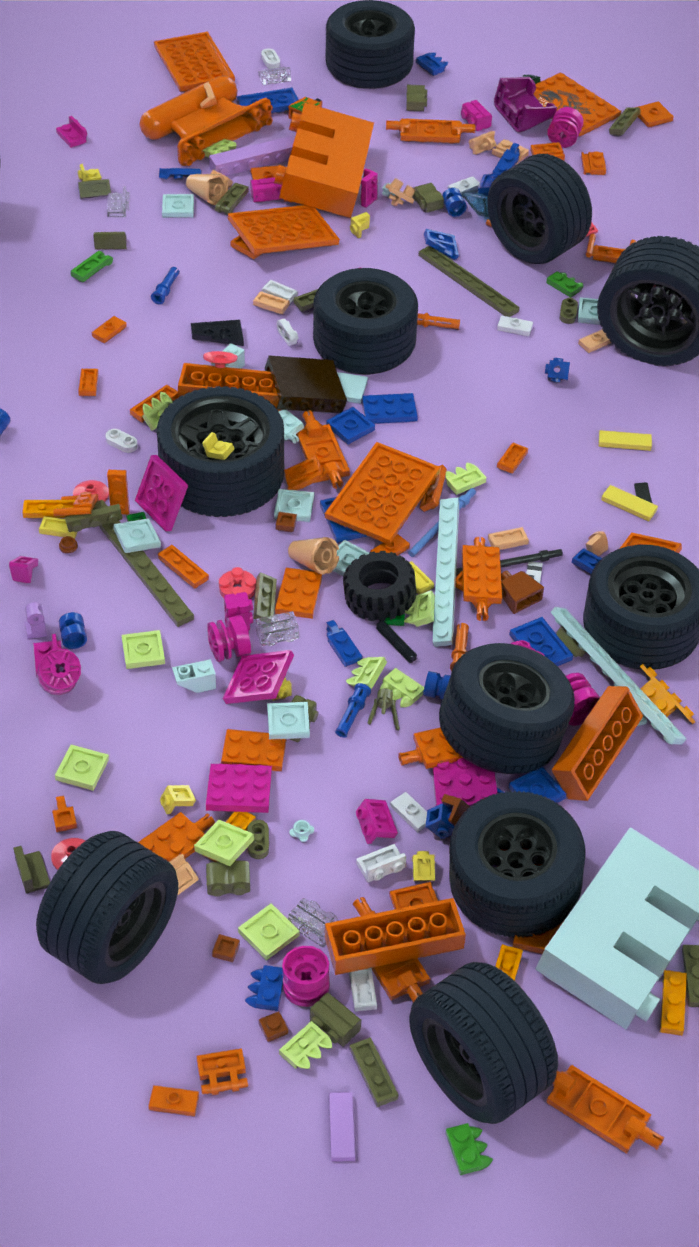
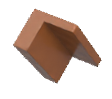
(457, 805)

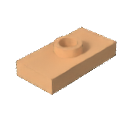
(271, 302)
(594, 341)
(508, 538)

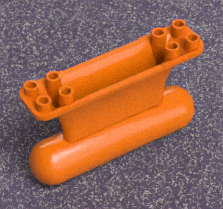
(205, 126)

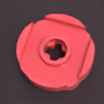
(240, 577)

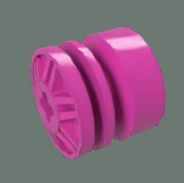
(565, 126)
(224, 639)
(60, 682)
(584, 696)
(305, 975)

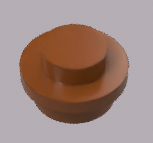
(68, 544)

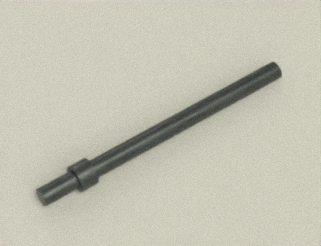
(543, 555)

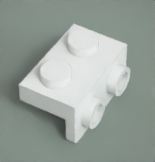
(381, 863)

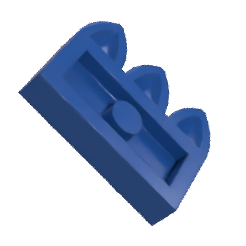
(431, 63)
(268, 989)

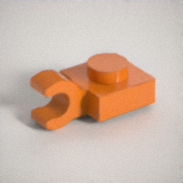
(64, 816)

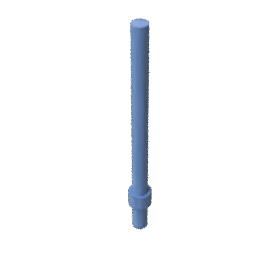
(463, 502)

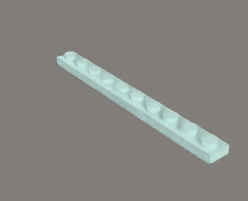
(446, 572)
(620, 678)

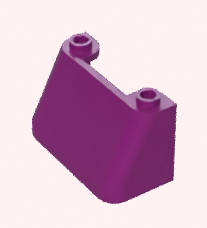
(519, 105)

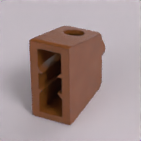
(520, 590)

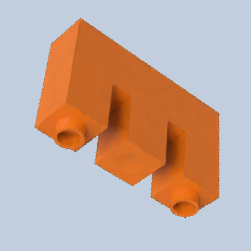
(325, 160)

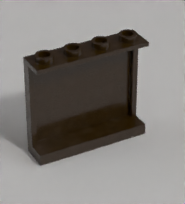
(306, 384)

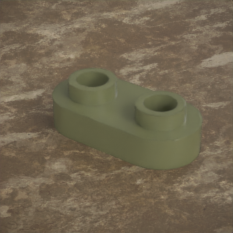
(568, 310)
(571, 643)
(261, 841)

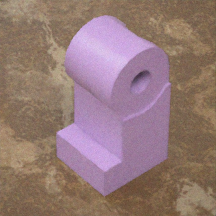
(35, 622)

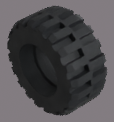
(379, 603)

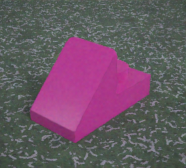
(22, 568)

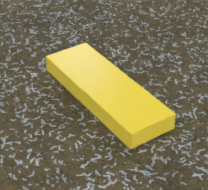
(625, 440)
(629, 503)

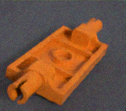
(430, 130)
(320, 442)
(481, 576)
(430, 749)
(177, 836)
(398, 977)
(601, 1110)

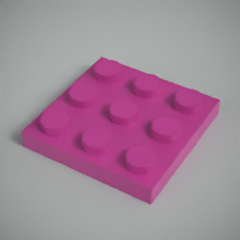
(161, 492)
(258, 677)
(463, 781)
(239, 788)

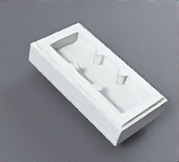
(466, 185)
(279, 290)
(515, 325)
(410, 811)
(363, 990)

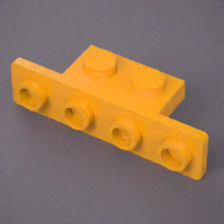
(658, 694)

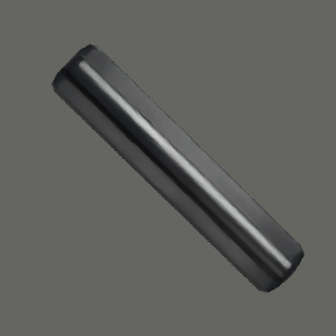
(396, 641)

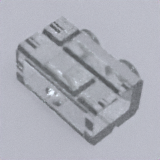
(277, 628)
(311, 920)

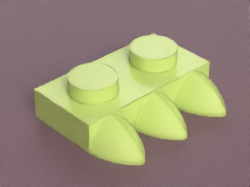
(221, 146)
(153, 415)
(465, 480)
(422, 609)
(368, 672)
(402, 686)
(305, 1045)

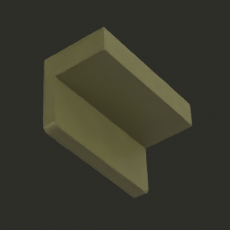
(94, 188)
(110, 240)
(31, 870)

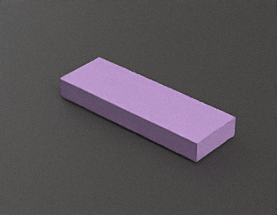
(341, 1126)

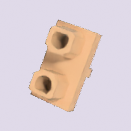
(483, 142)
(395, 188)

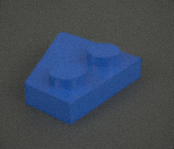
(442, 242)

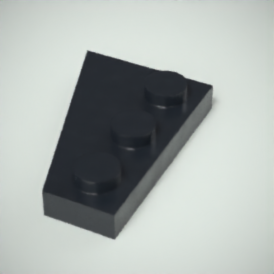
(219, 331)

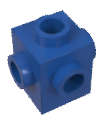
(557, 363)
(438, 821)

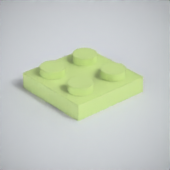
(143, 649)
(82, 767)
(224, 842)
(268, 931)

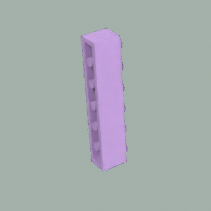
(252, 156)

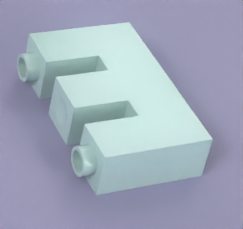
(625, 930)

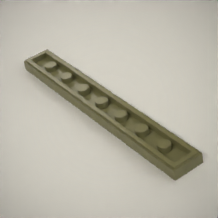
(469, 281)

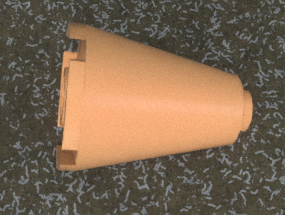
(208, 186)
(315, 554)

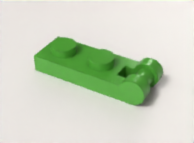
(91, 266)

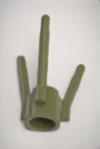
(384, 701)

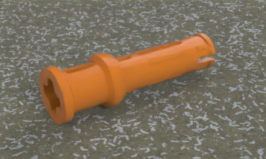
(455, 323)
(460, 643)

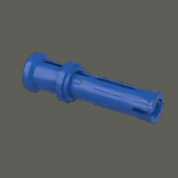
(163, 288)
(359, 697)

